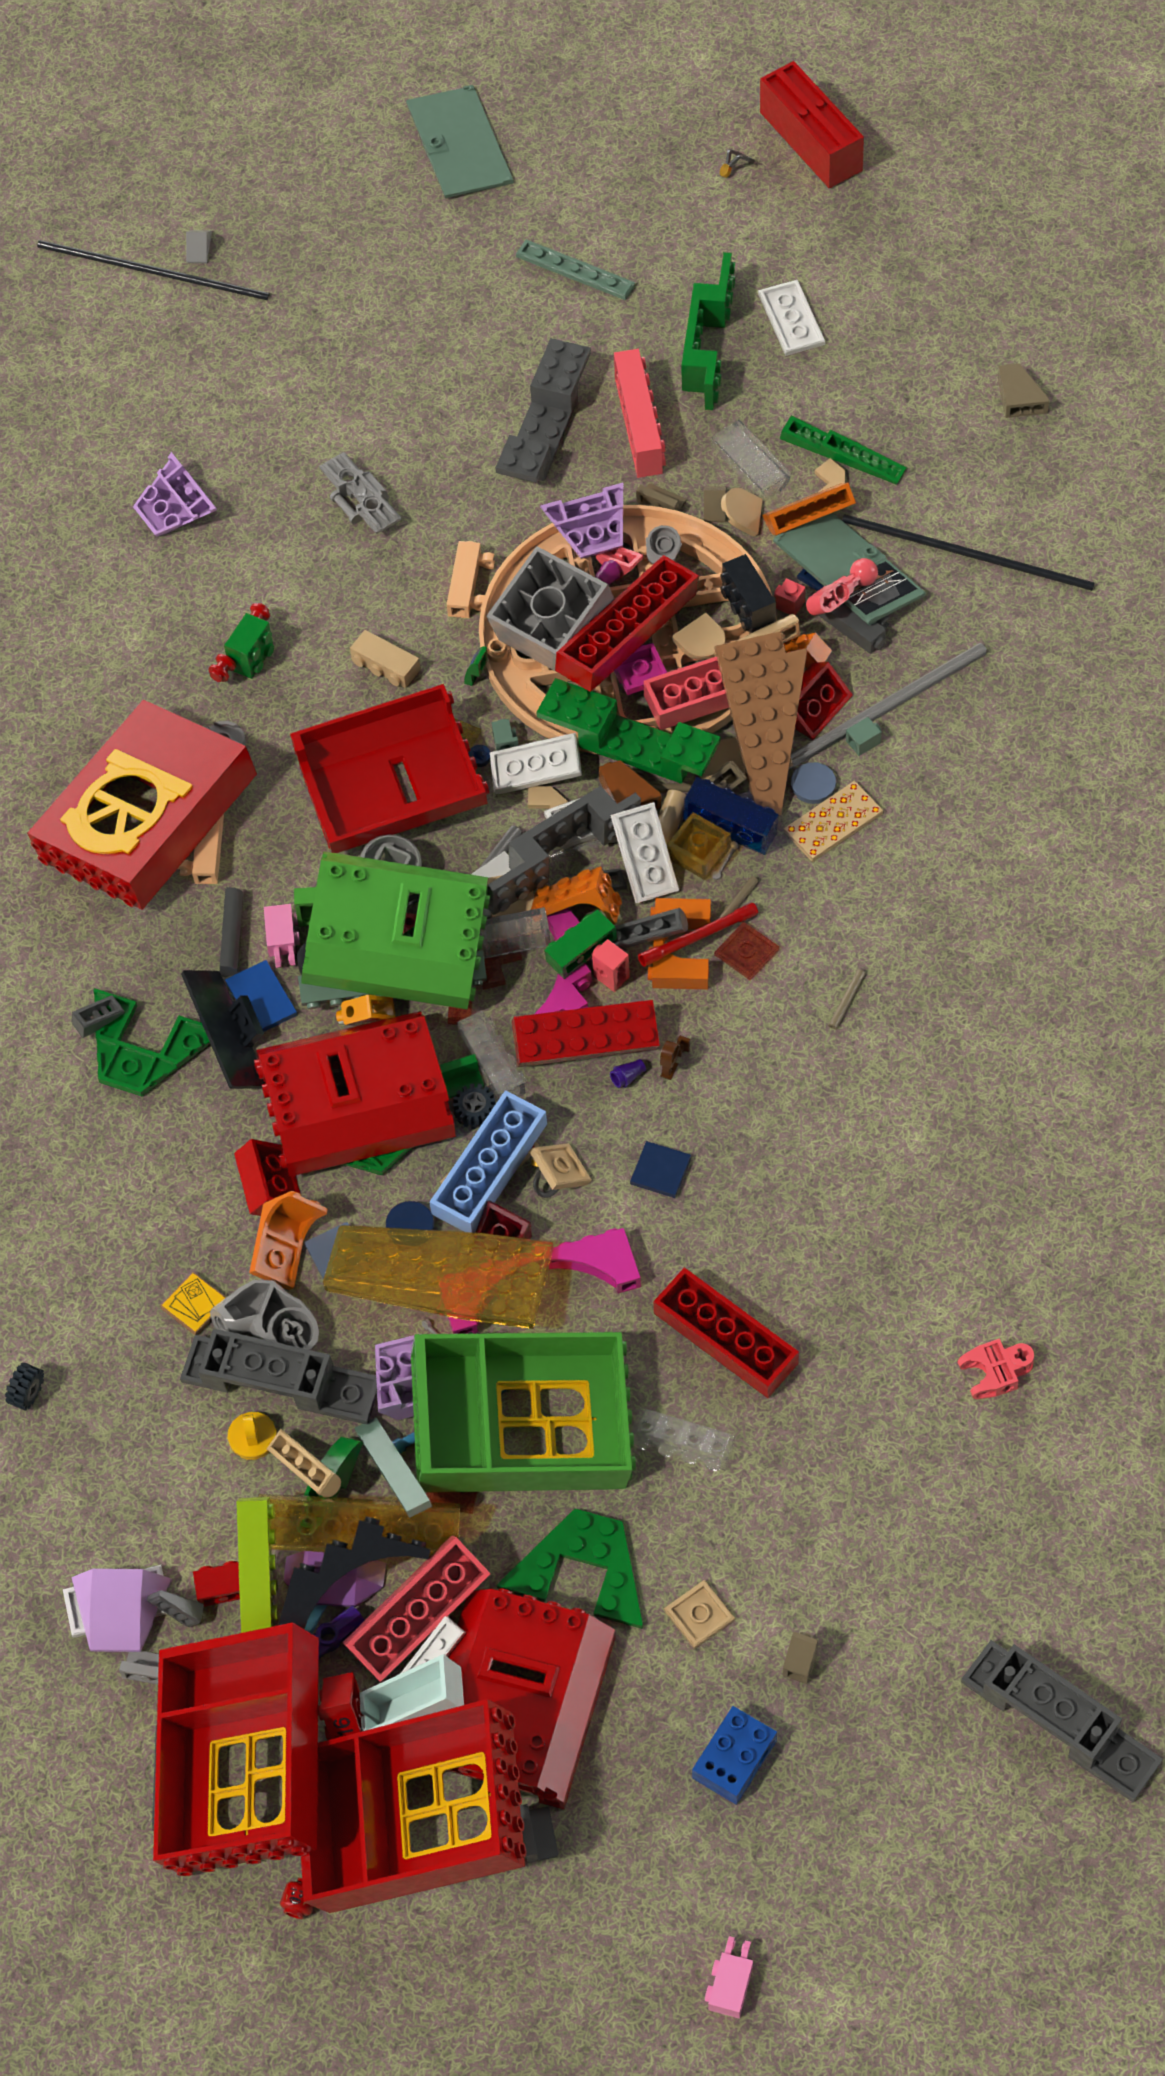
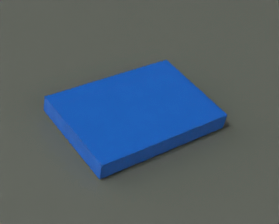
(264, 993)

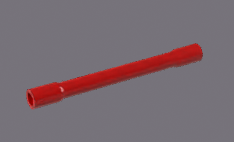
(658, 952)

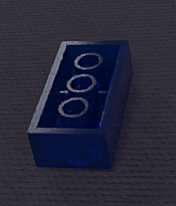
(741, 817)

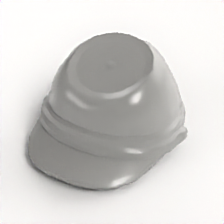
(662, 541)

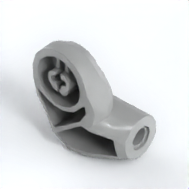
(267, 1314)

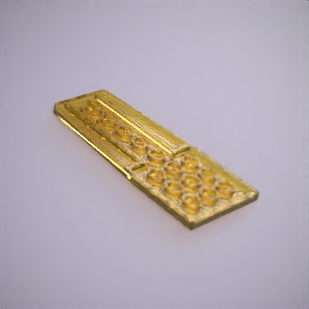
(442, 1272)

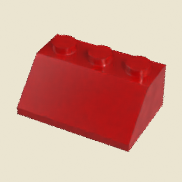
(820, 698)
(263, 1174)

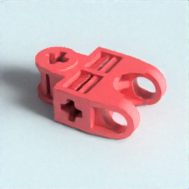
(999, 1365)

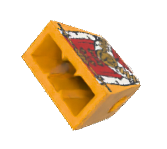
(359, 1010)

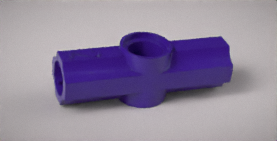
(341, 1627)

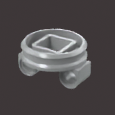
(396, 850)

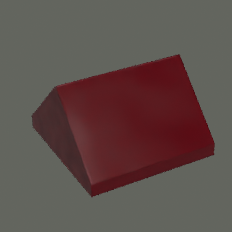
(503, 1222)

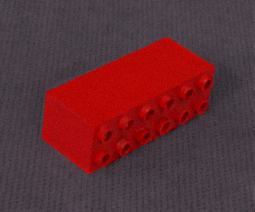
(811, 124)

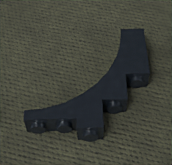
(368, 1545)

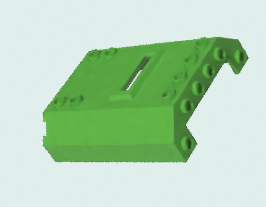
(359, 927)

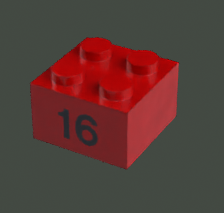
(340, 1706)

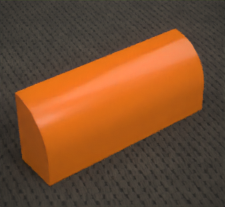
(809, 508)

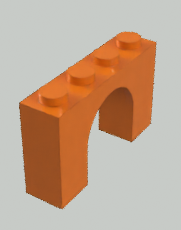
(678, 972)

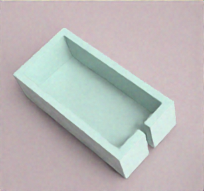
(413, 1694)

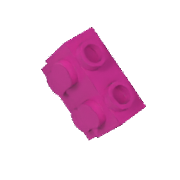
(639, 666)

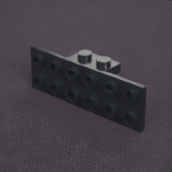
(228, 1025)

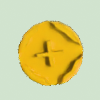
(251, 1435)

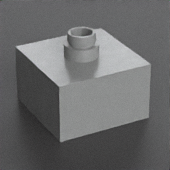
(547, 606)

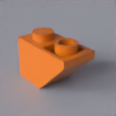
(816, 648)

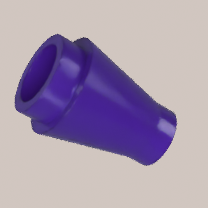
(626, 1073)

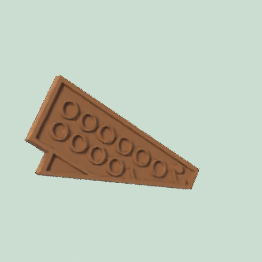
(763, 701)

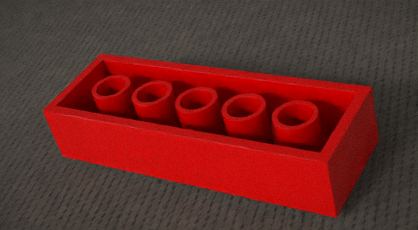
(585, 1033)
(726, 1332)

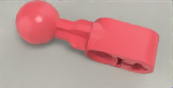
(862, 573)

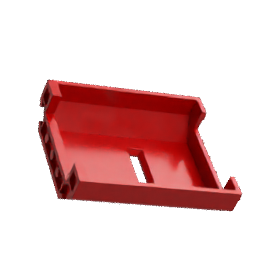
(353, 773)
(392, 1100)
(548, 1716)

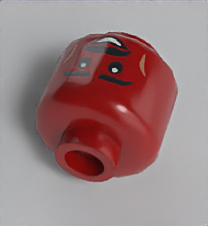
(293, 1902)

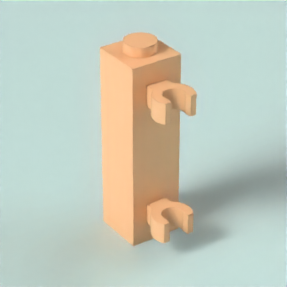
(464, 578)
(206, 857)

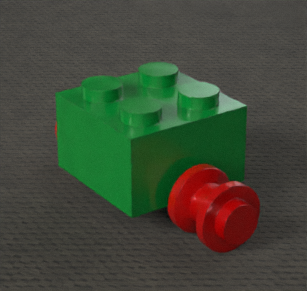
(246, 646)

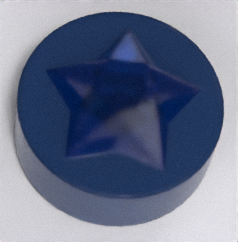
(481, 754)

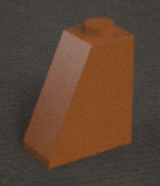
(622, 782)

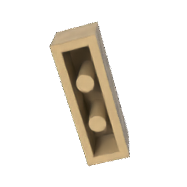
(384, 659)

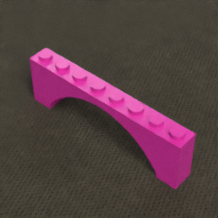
(603, 1256)

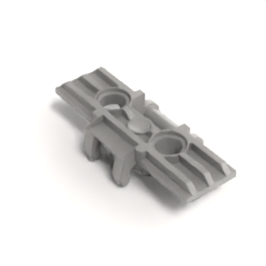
(365, 488)

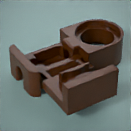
(670, 1054)

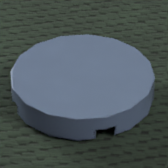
(813, 782)

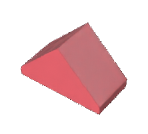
(624, 557)

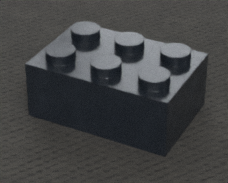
(747, 594)

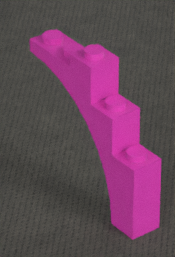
(565, 991)

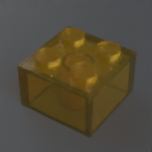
(699, 846)

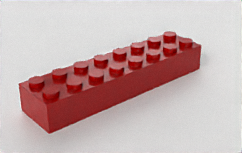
(626, 623)

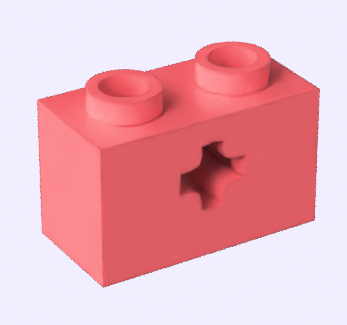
(610, 965)

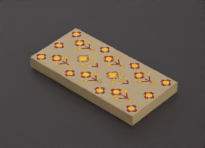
(833, 821)

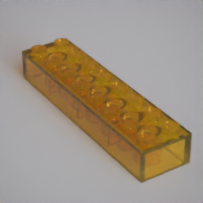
(313, 1521)

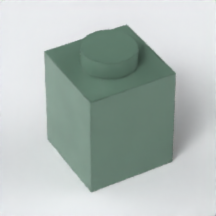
(863, 736)

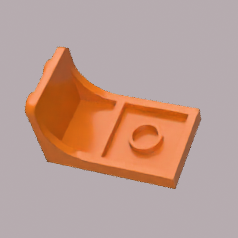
(587, 887)
(281, 1237)

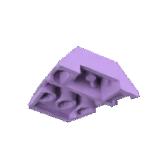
(172, 499)
(591, 522)
(394, 1378)
(117, 1607)

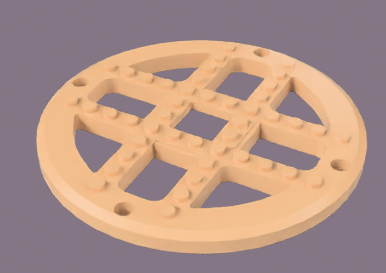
(518, 678)

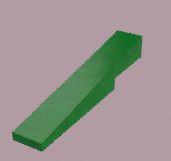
(841, 450)

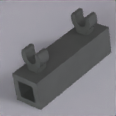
(851, 625)

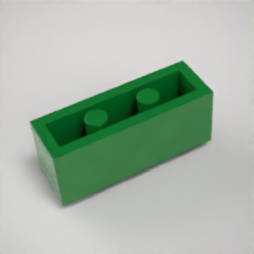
(578, 943)

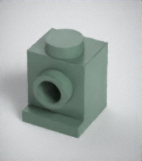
(504, 735)

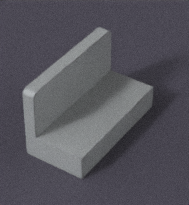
(141, 1667)

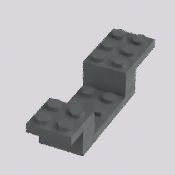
(551, 408)
(530, 850)
(282, 1370)
(1066, 1713)

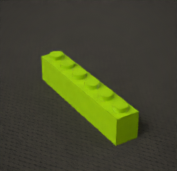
(256, 1563)

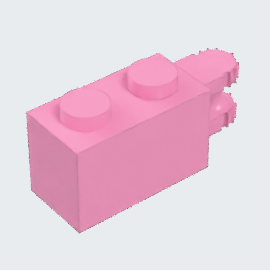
(281, 933)
(731, 1981)

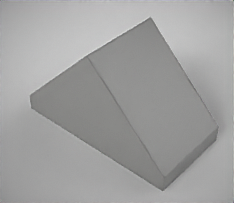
(197, 246)

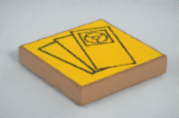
(192, 1303)

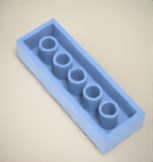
(488, 1162)

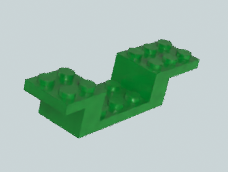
(709, 309)
(626, 740)

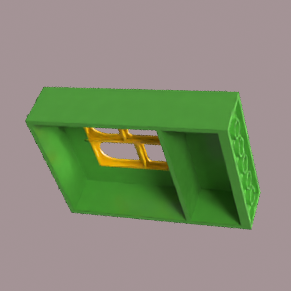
(462, 1421)

